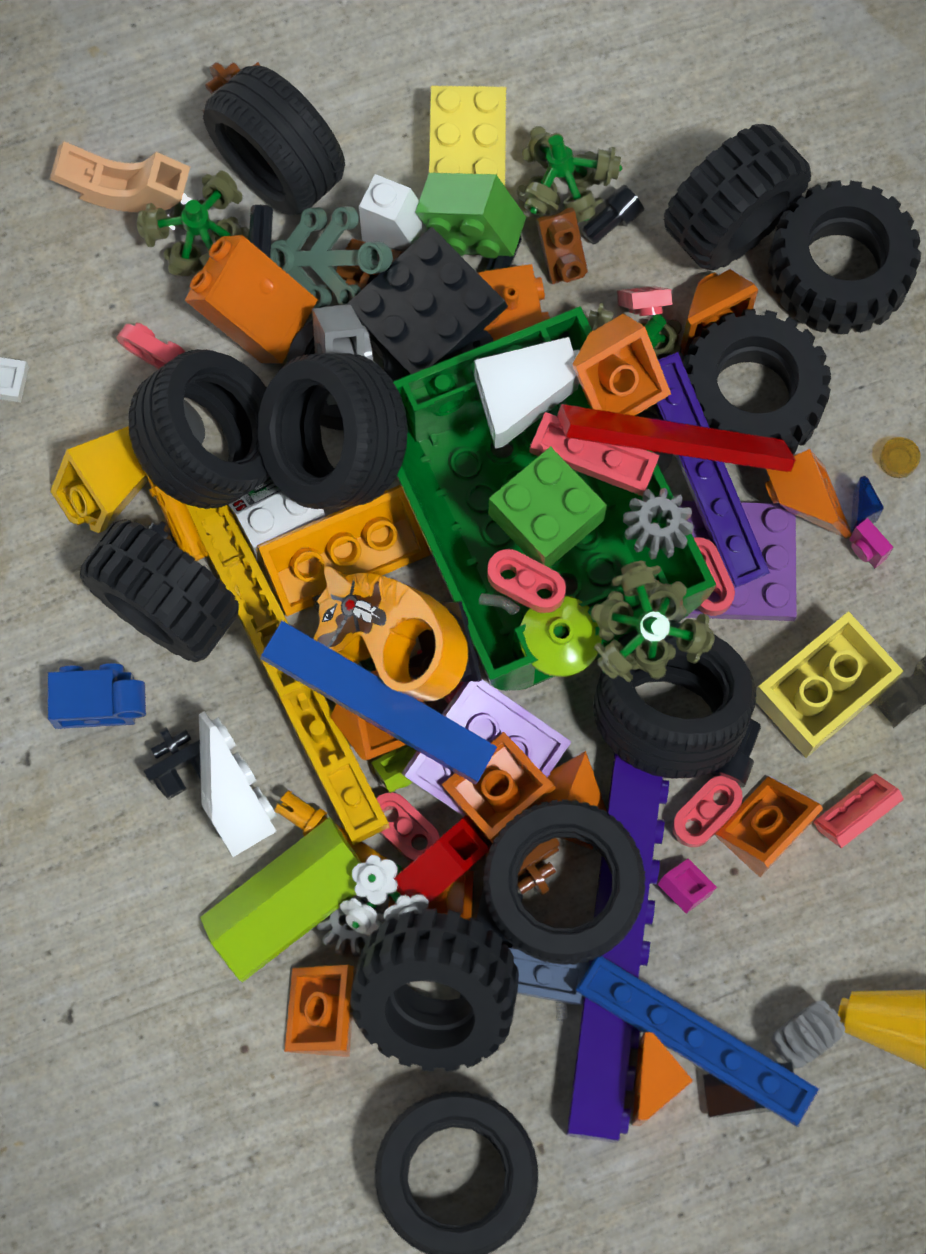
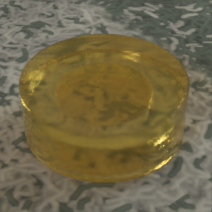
(899, 457)

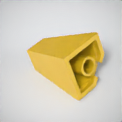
(98, 480)

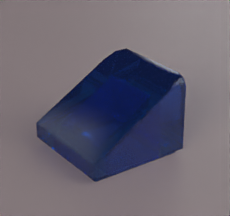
(865, 503)

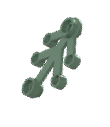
(322, 258)

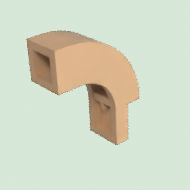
(120, 184)

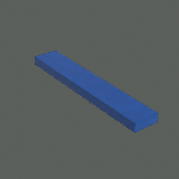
(377, 703)
(698, 1040)

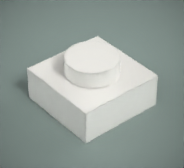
(12, 379)

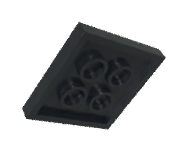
(427, 304)

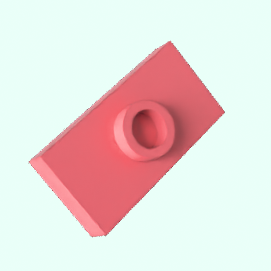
(858, 810)

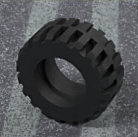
(736, 196)
(851, 213)
(772, 344)
(159, 590)
(429, 1029)

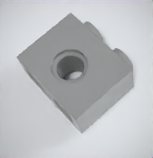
(339, 331)

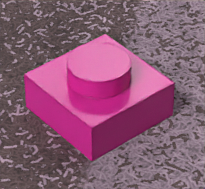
(870, 544)
(687, 885)

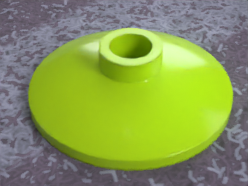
(566, 655)

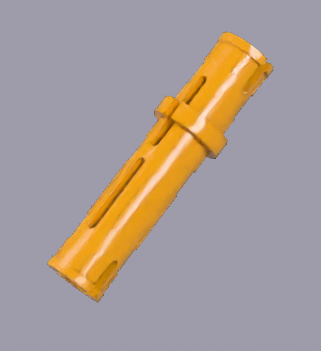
(180, 523)
(308, 819)

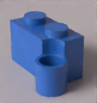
(94, 697)

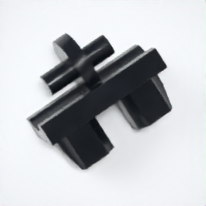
(165, 772)

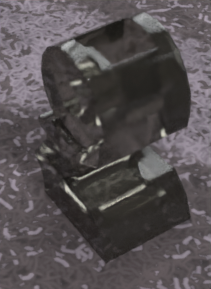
(904, 696)

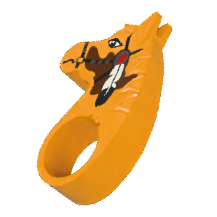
(380, 620)

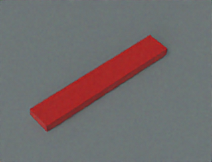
(675, 438)

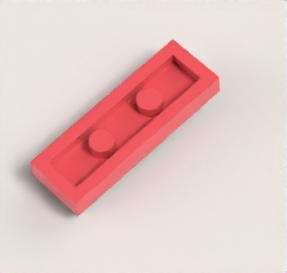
(645, 300)
(613, 464)

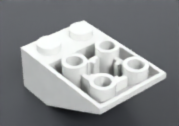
(226, 795)

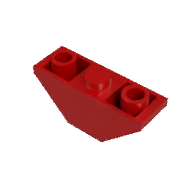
(443, 861)

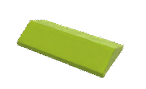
(283, 900)

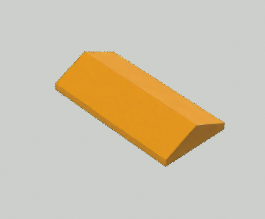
(352, 540)

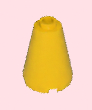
(888, 1021)

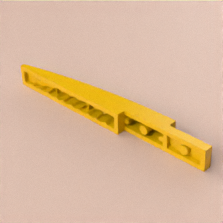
(304, 706)

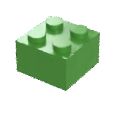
(472, 213)
(547, 508)

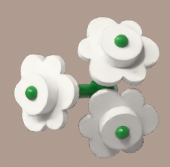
(377, 883)

